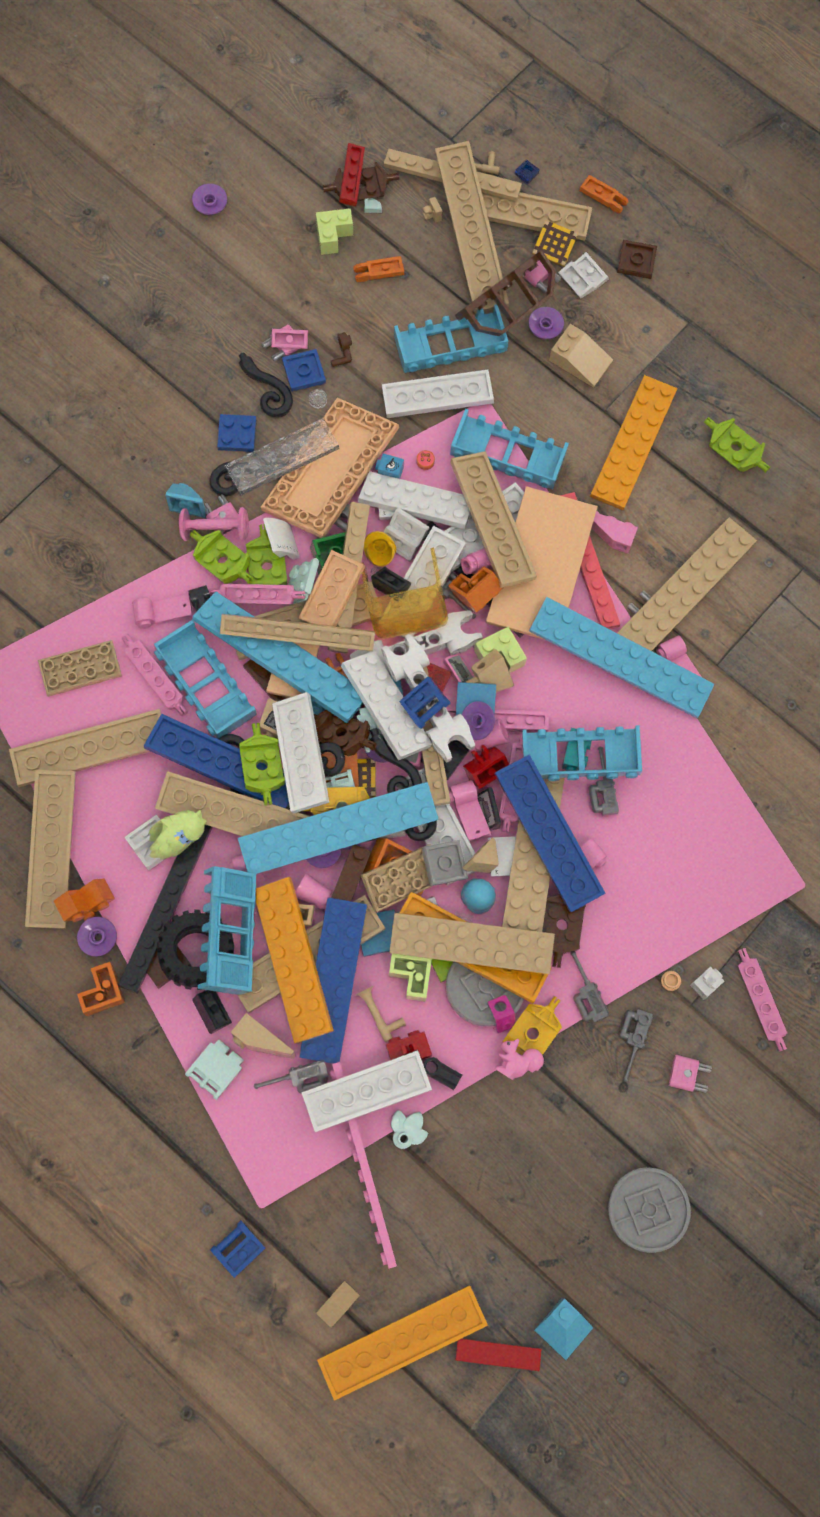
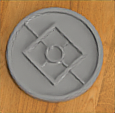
(470, 995)
(649, 1210)

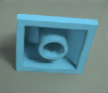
(182, 496)
(564, 1328)

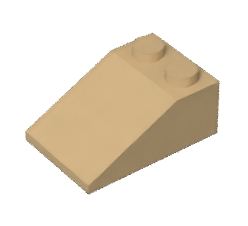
(580, 356)
(257, 1038)

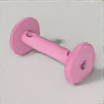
(186, 524)

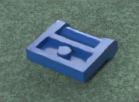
(420, 697)
(243, 1254)

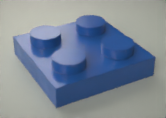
(303, 370)
(236, 433)

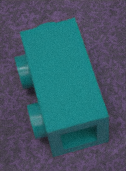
(570, 760)

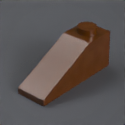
(351, 873)

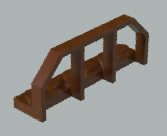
(494, 294)

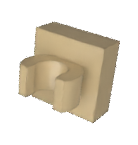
(433, 210)

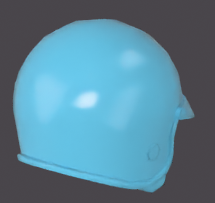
(478, 895)

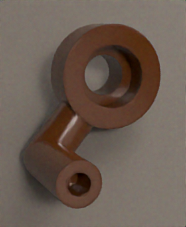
(344, 342)

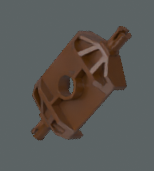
(373, 178)
(329, 727)
(564, 940)

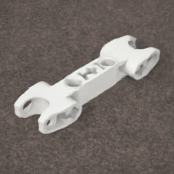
(448, 637)
(444, 727)

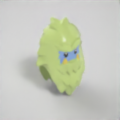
(175, 833)

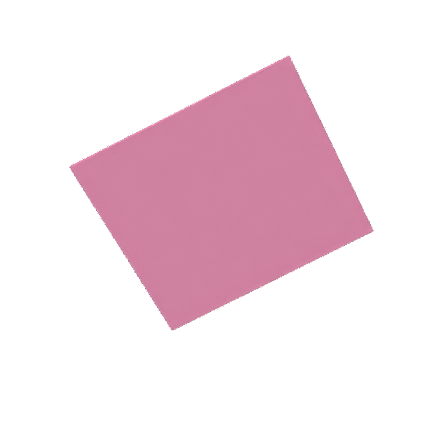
(678, 873)

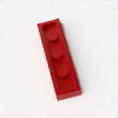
(351, 174)
(498, 1354)

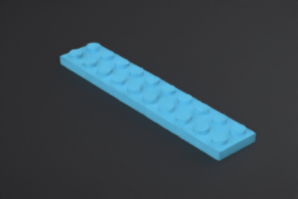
(621, 657)
(285, 661)
(338, 828)

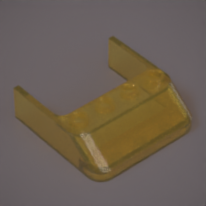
(407, 610)

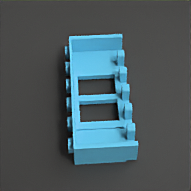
(416, 352)
(543, 465)
(187, 647)
(621, 752)
(224, 970)

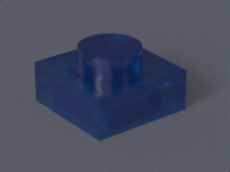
(527, 171)

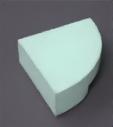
(372, 206)

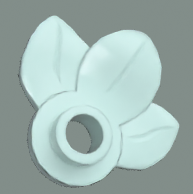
(408, 1126)

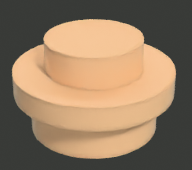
(671, 981)

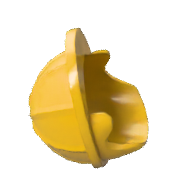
(379, 548)

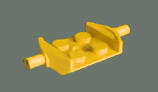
(337, 794)
(538, 1018)

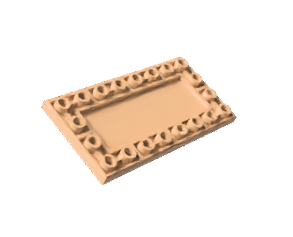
(321, 490)
(555, 540)

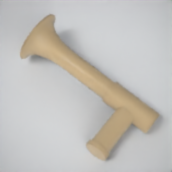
(489, 168)
(380, 1023)

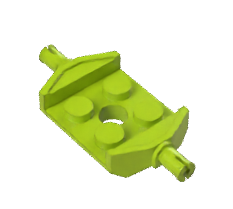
(728, 434)
(212, 548)
(260, 553)
(261, 750)

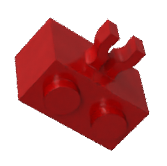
(483, 767)
(414, 1042)

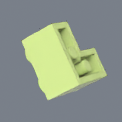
(331, 226)
(506, 645)
(416, 970)

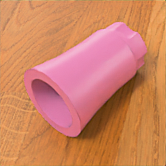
(475, 561)
(497, 737)
(313, 892)

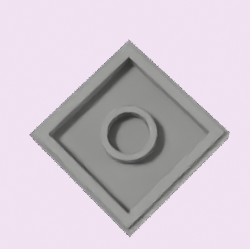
(444, 863)

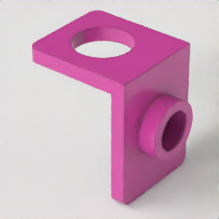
(504, 1019)

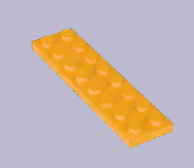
(633, 442)
(293, 960)
(522, 983)
(402, 1342)

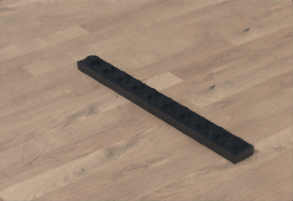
(162, 913)

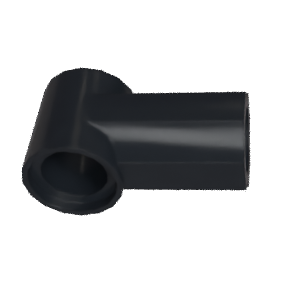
(199, 596)
(443, 1073)

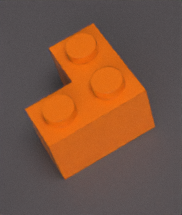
(477, 590)
(84, 902)
(107, 991)

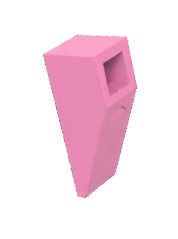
(614, 532)

